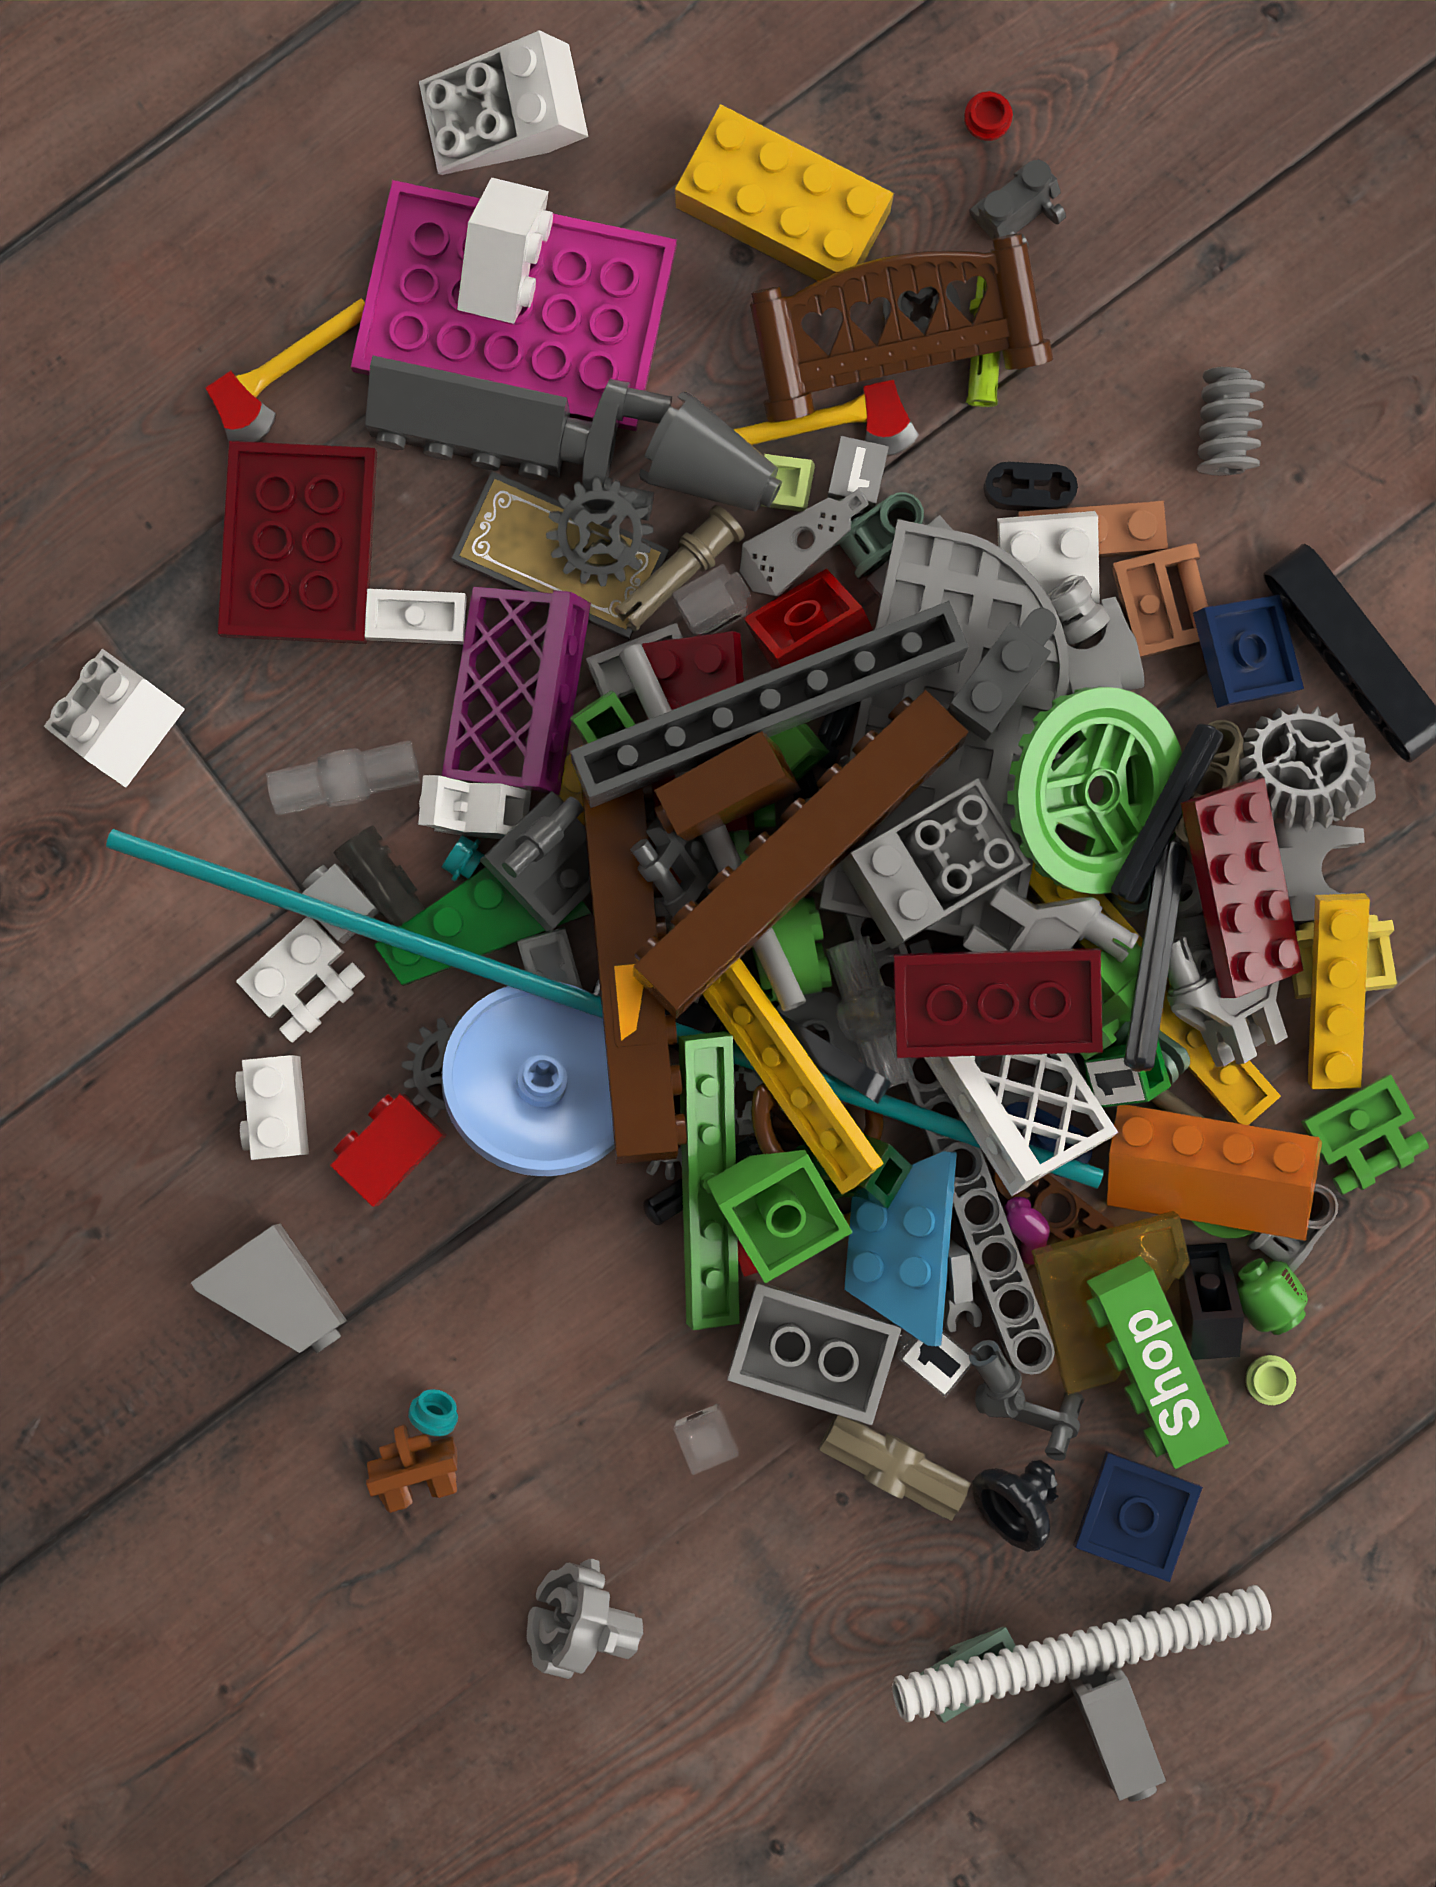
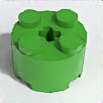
(797, 937)

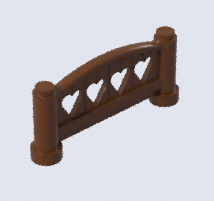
(1004, 322)

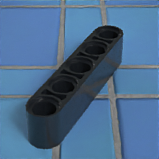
(1355, 651)

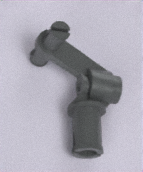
(1004, 1398)

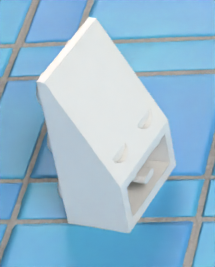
(504, 105)

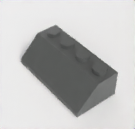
(466, 418)

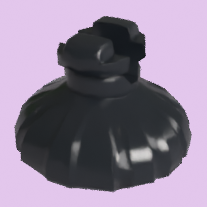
(1017, 1503)

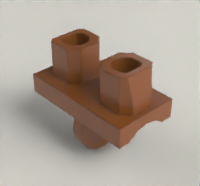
(411, 1462)

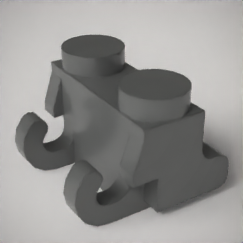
(1020, 202)

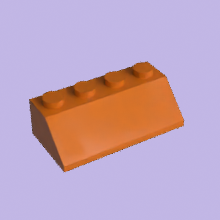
(1213, 1171)

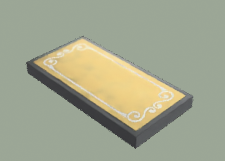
(510, 546)

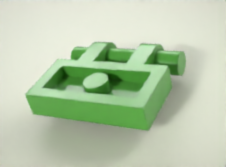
(1359, 1120)

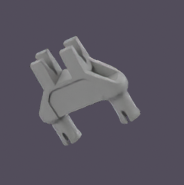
(1052, 926)
(1227, 1024)

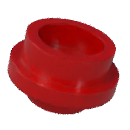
(988, 116)

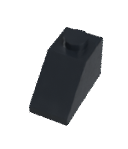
(1210, 1303)

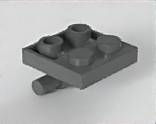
(544, 860)

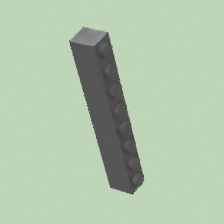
(769, 703)

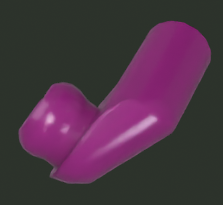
(1027, 1226)

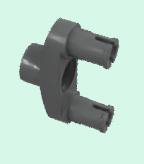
(594, 441)

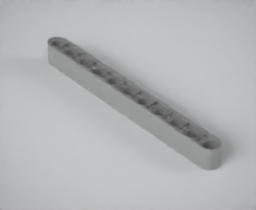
(992, 1230)

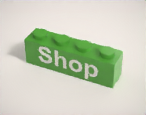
(1156, 1362)

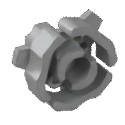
(581, 1622)

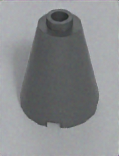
(708, 459)

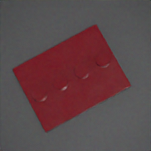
(297, 542)

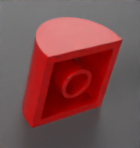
(807, 620)

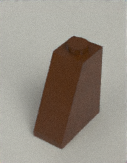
(726, 788)

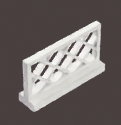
(998, 1131)

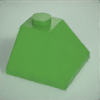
(779, 1210)

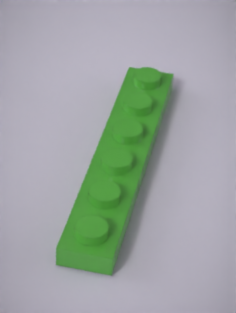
(710, 1149)

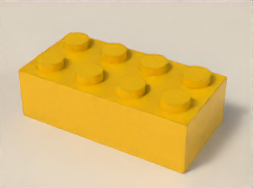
(781, 197)

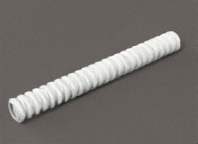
(1081, 1653)

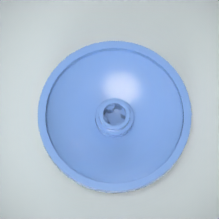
(529, 1084)

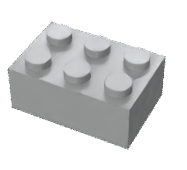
(814, 1352)

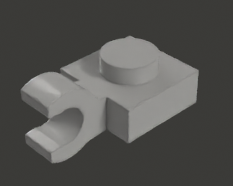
(959, 1293)

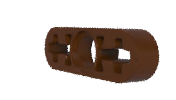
(1092, 1219)

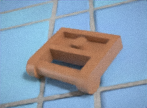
(1150, 601)

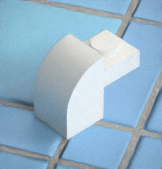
(471, 808)

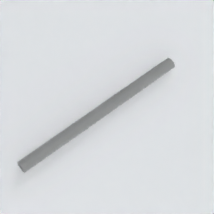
(718, 840)

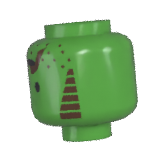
(1271, 1296)

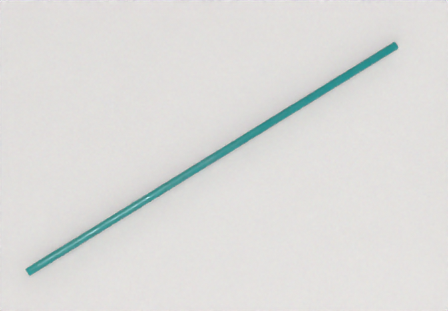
(522, 980)

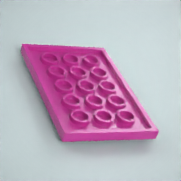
(588, 319)

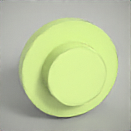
(1270, 1380)

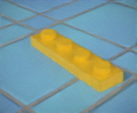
(1338, 990)

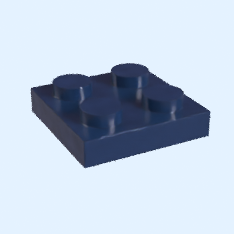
(1248, 650)
(1137, 1516)

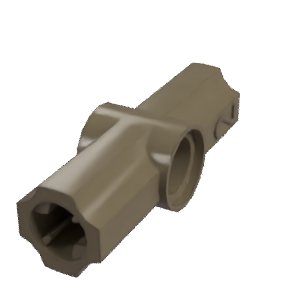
(895, 1466)

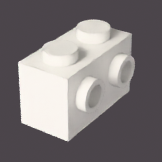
(273, 1107)

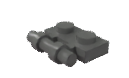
(688, 859)

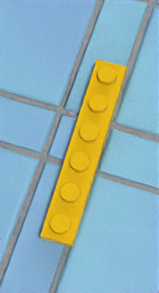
(792, 1078)

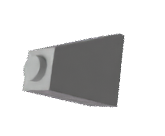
(274, 1291)
(1118, 1733)

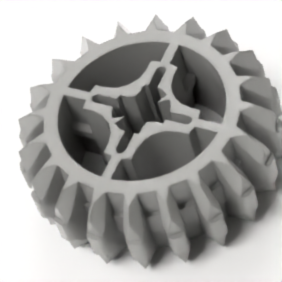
(1311, 752)

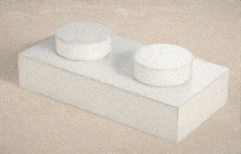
(415, 616)

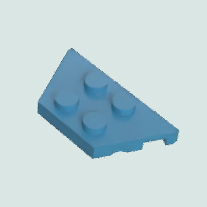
(903, 1251)

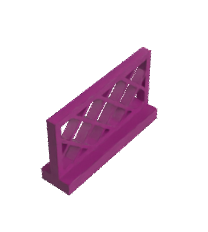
(554, 686)

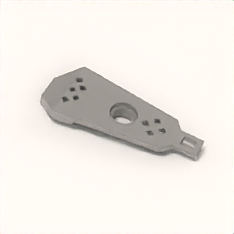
(782, 547)

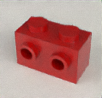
(387, 1148)

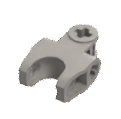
(1112, 661)
(1303, 858)

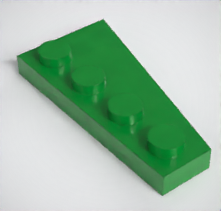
(473, 917)

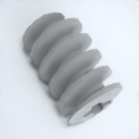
(1228, 421)

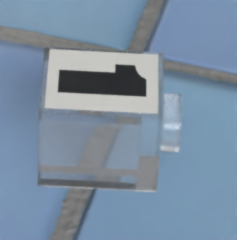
(712, 601)
(936, 1365)
(706, 1439)

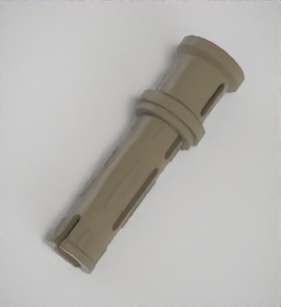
(694, 554)

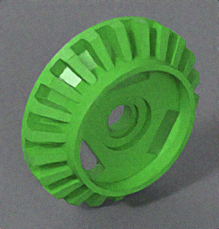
(1117, 740)

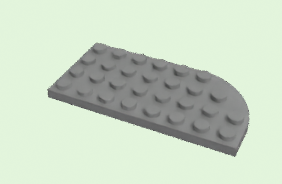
(986, 594)

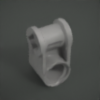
(1298, 1249)

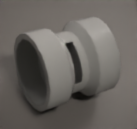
(1077, 610)

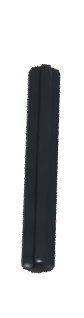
(1166, 813)

